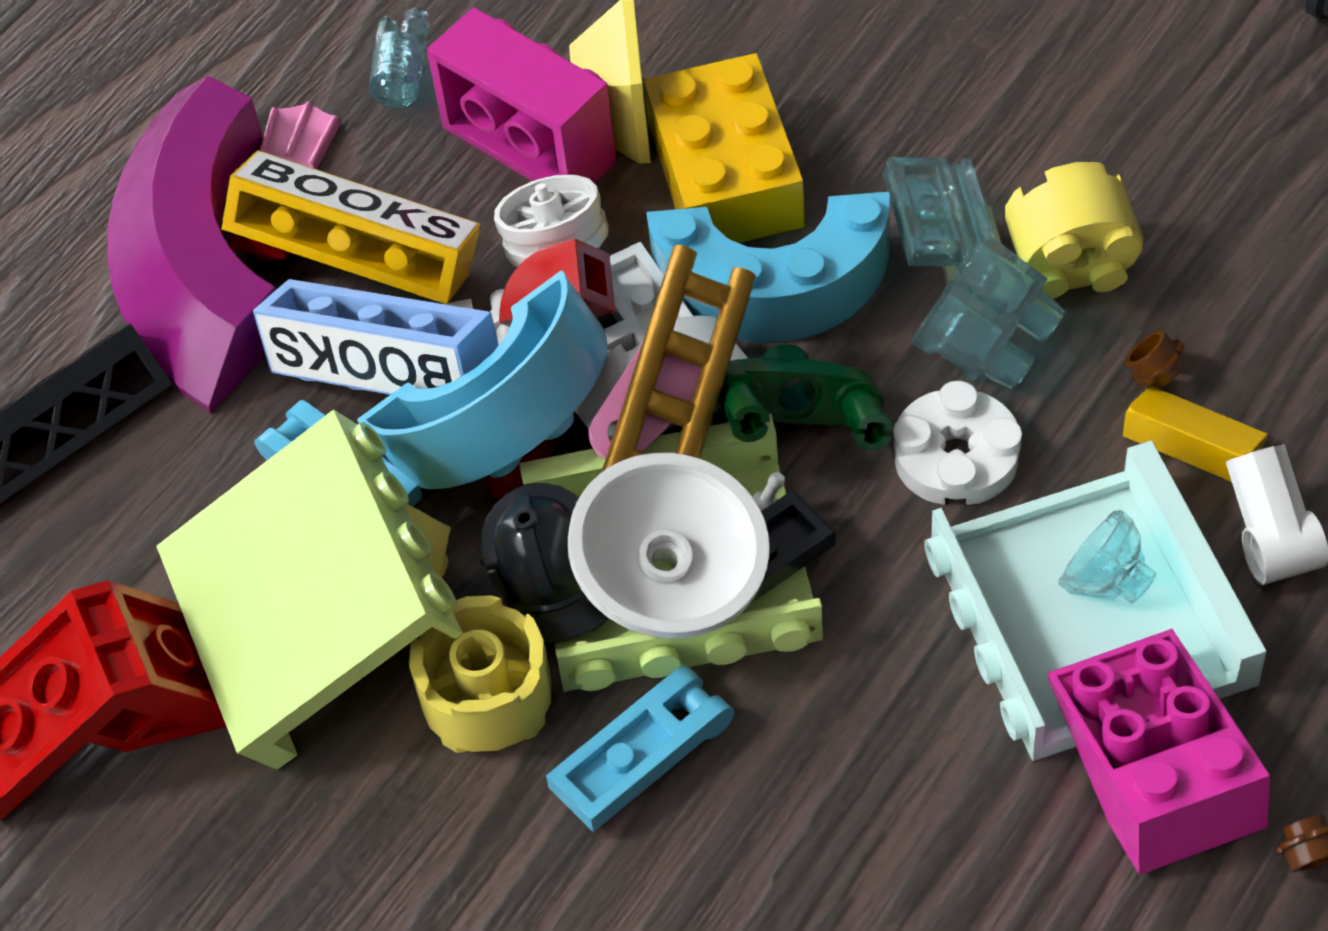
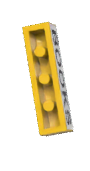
(350, 226)

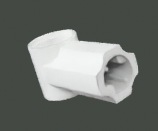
(1279, 532)

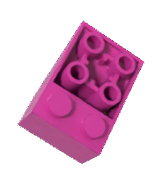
(1161, 751)

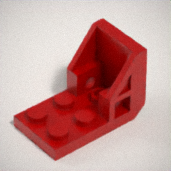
(102, 672)

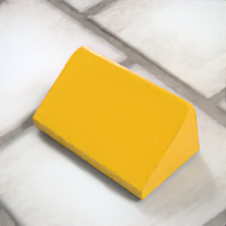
(1189, 431)

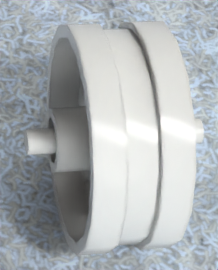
(549, 214)

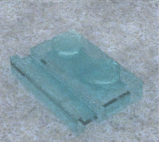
(936, 209)

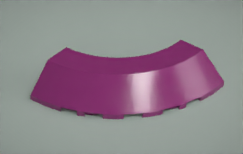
(169, 247)

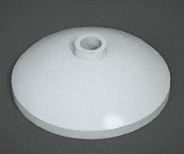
(676, 513)

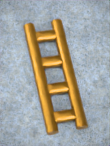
(664, 340)

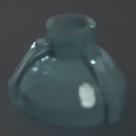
(1109, 562)

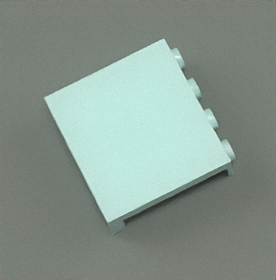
(1027, 624)

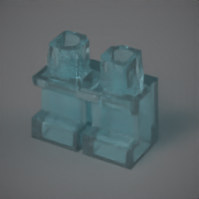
(981, 311)

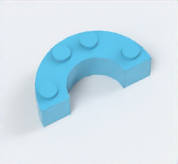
(798, 285)
(506, 402)

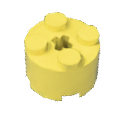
(1076, 228)
(487, 682)

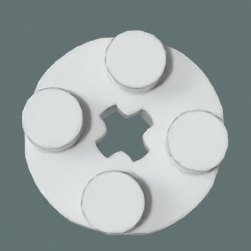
(956, 414)

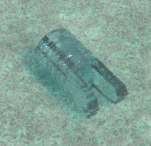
(399, 59)

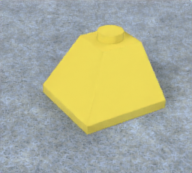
(613, 53)

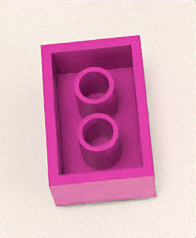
(521, 100)

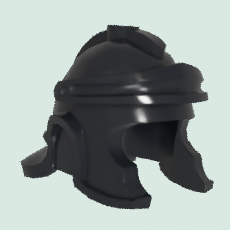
(531, 564)

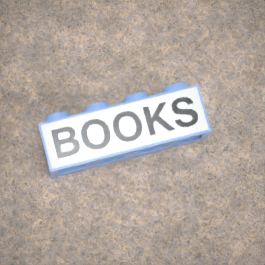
(370, 337)

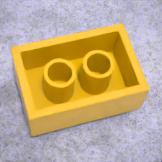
(726, 147)

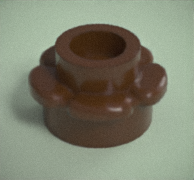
(1155, 359)
(1305, 844)

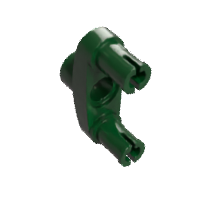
(822, 396)

